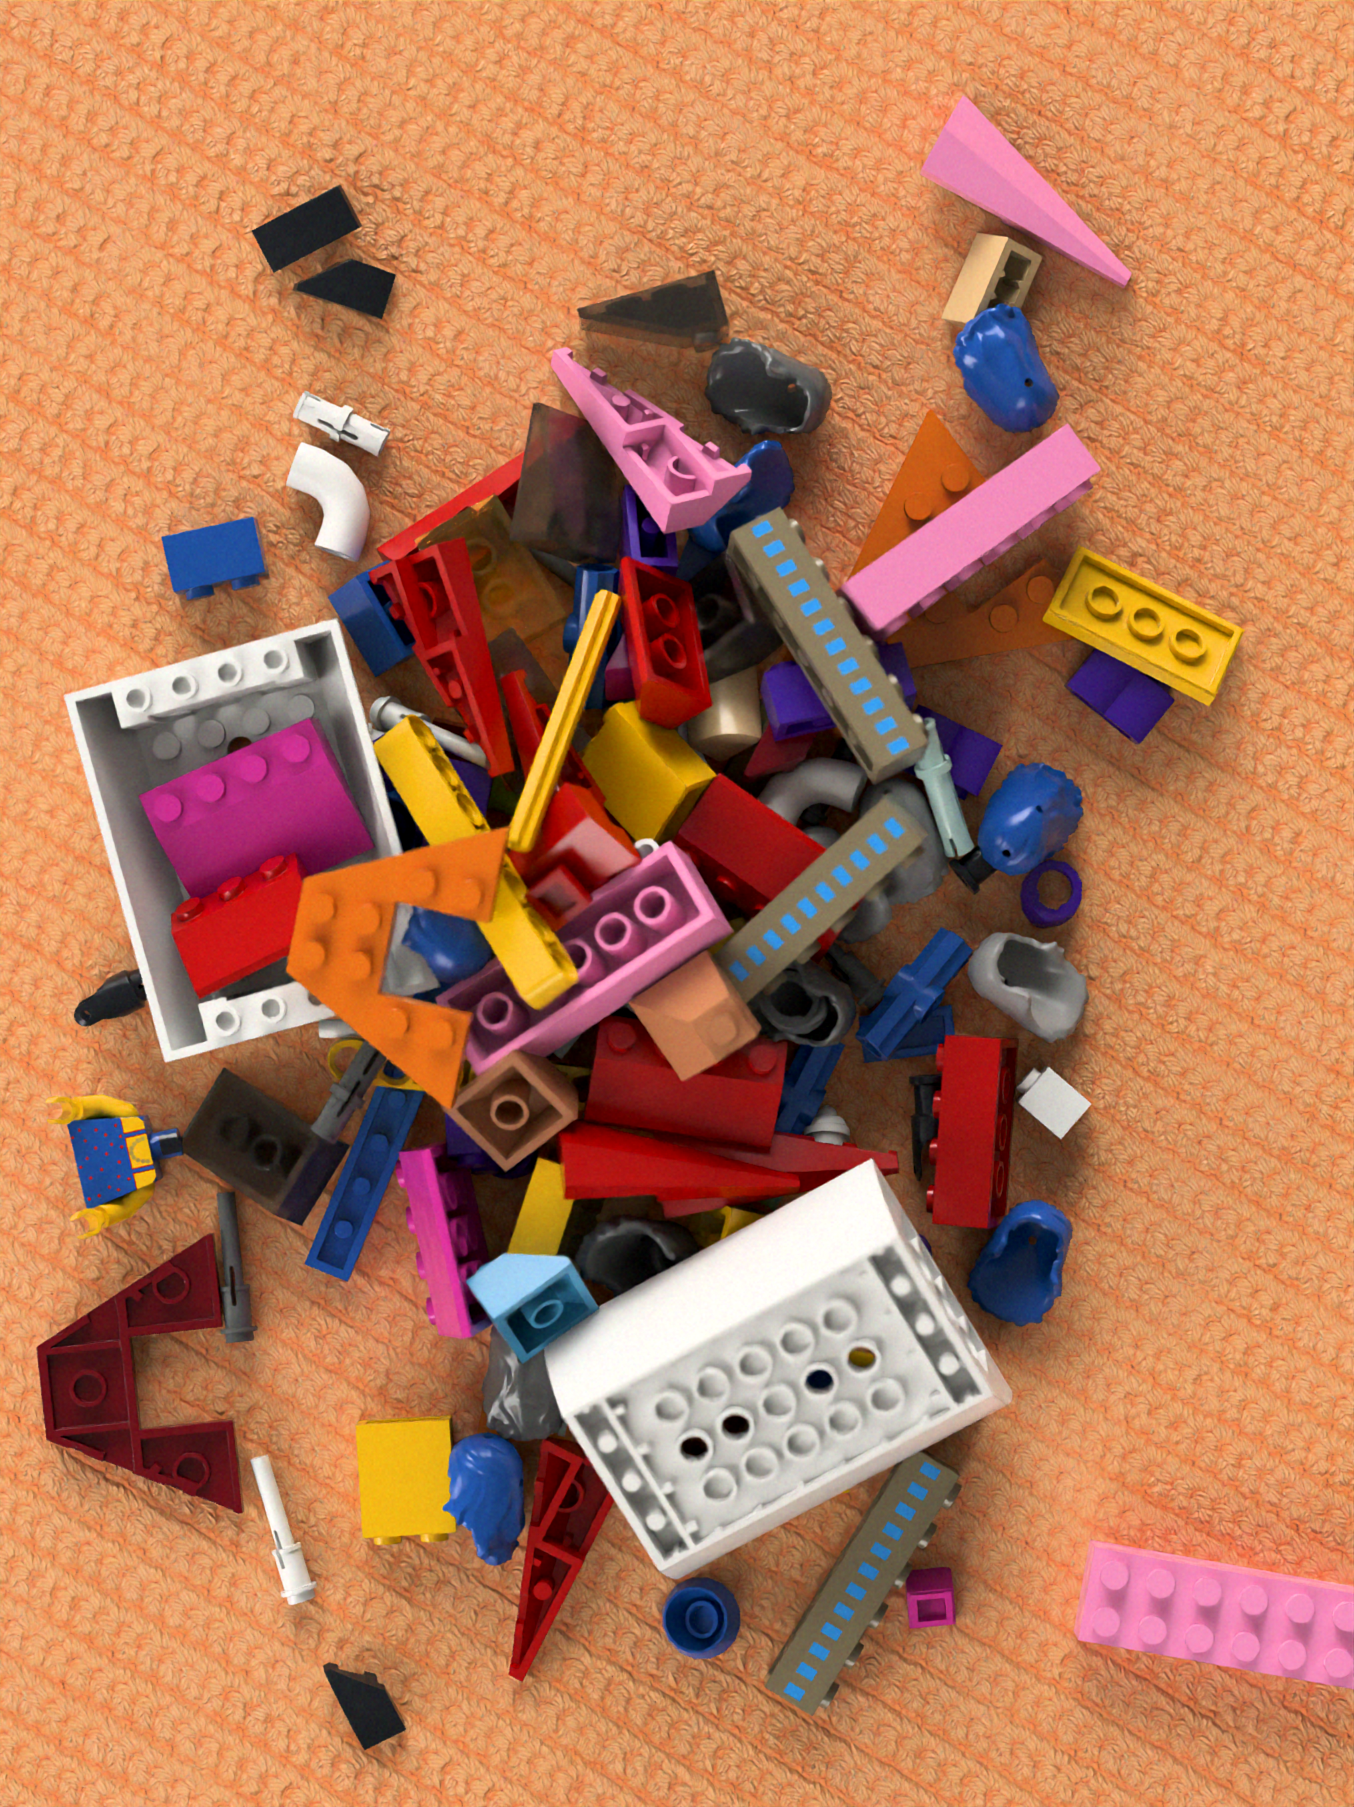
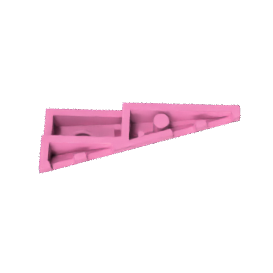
(989, 172)
(667, 469)

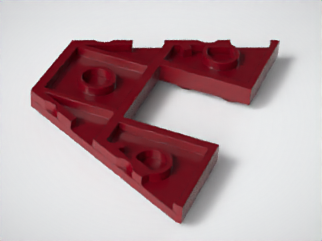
(93, 1384)

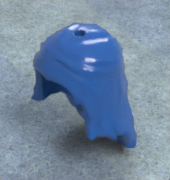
(996, 360)
(766, 491)
(1029, 818)
(448, 943)
(1020, 1278)
(488, 1494)

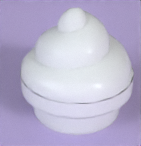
(828, 1127)

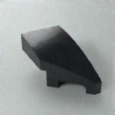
(351, 286)
(365, 1704)

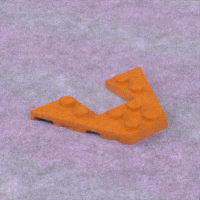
(928, 484)
(347, 939)

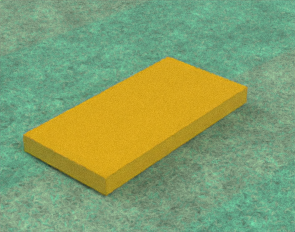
(1143, 625)

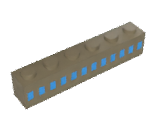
(828, 645)
(821, 898)
(861, 1579)

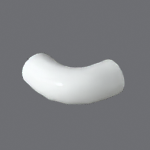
(341, 499)
(814, 782)

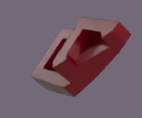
(777, 755)

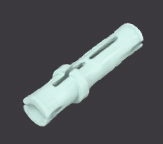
(936, 776)

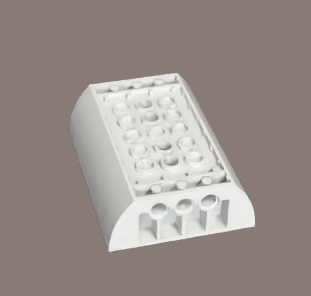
(182, 718)
(740, 1337)

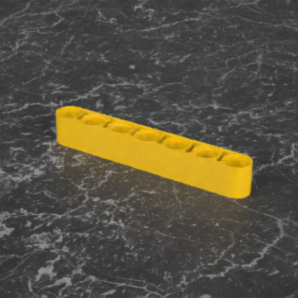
(448, 812)

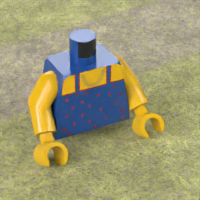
(114, 1156)

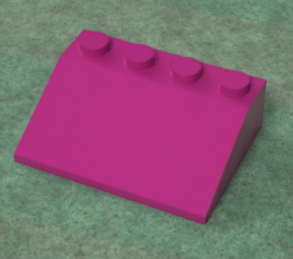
(256, 806)
(449, 1236)

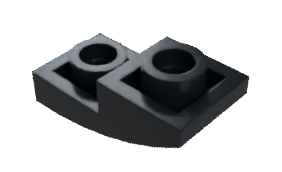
(306, 228)

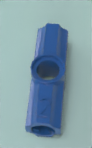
(590, 581)
(914, 994)
(805, 1086)

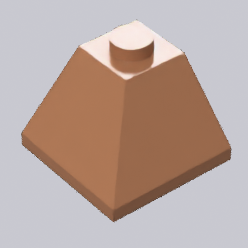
(695, 1015)
(515, 1106)

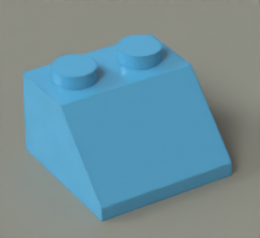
(531, 1299)

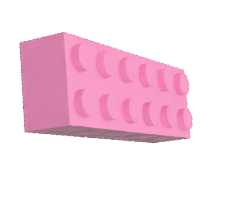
(973, 529)
(620, 945)
(1217, 1614)

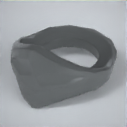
(795, 1024)

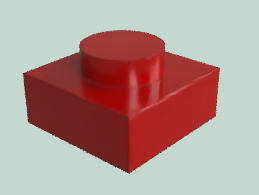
(558, 897)

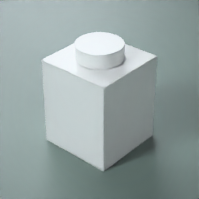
(1051, 1100)

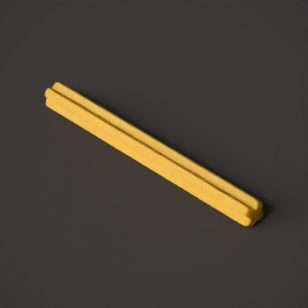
(563, 721)

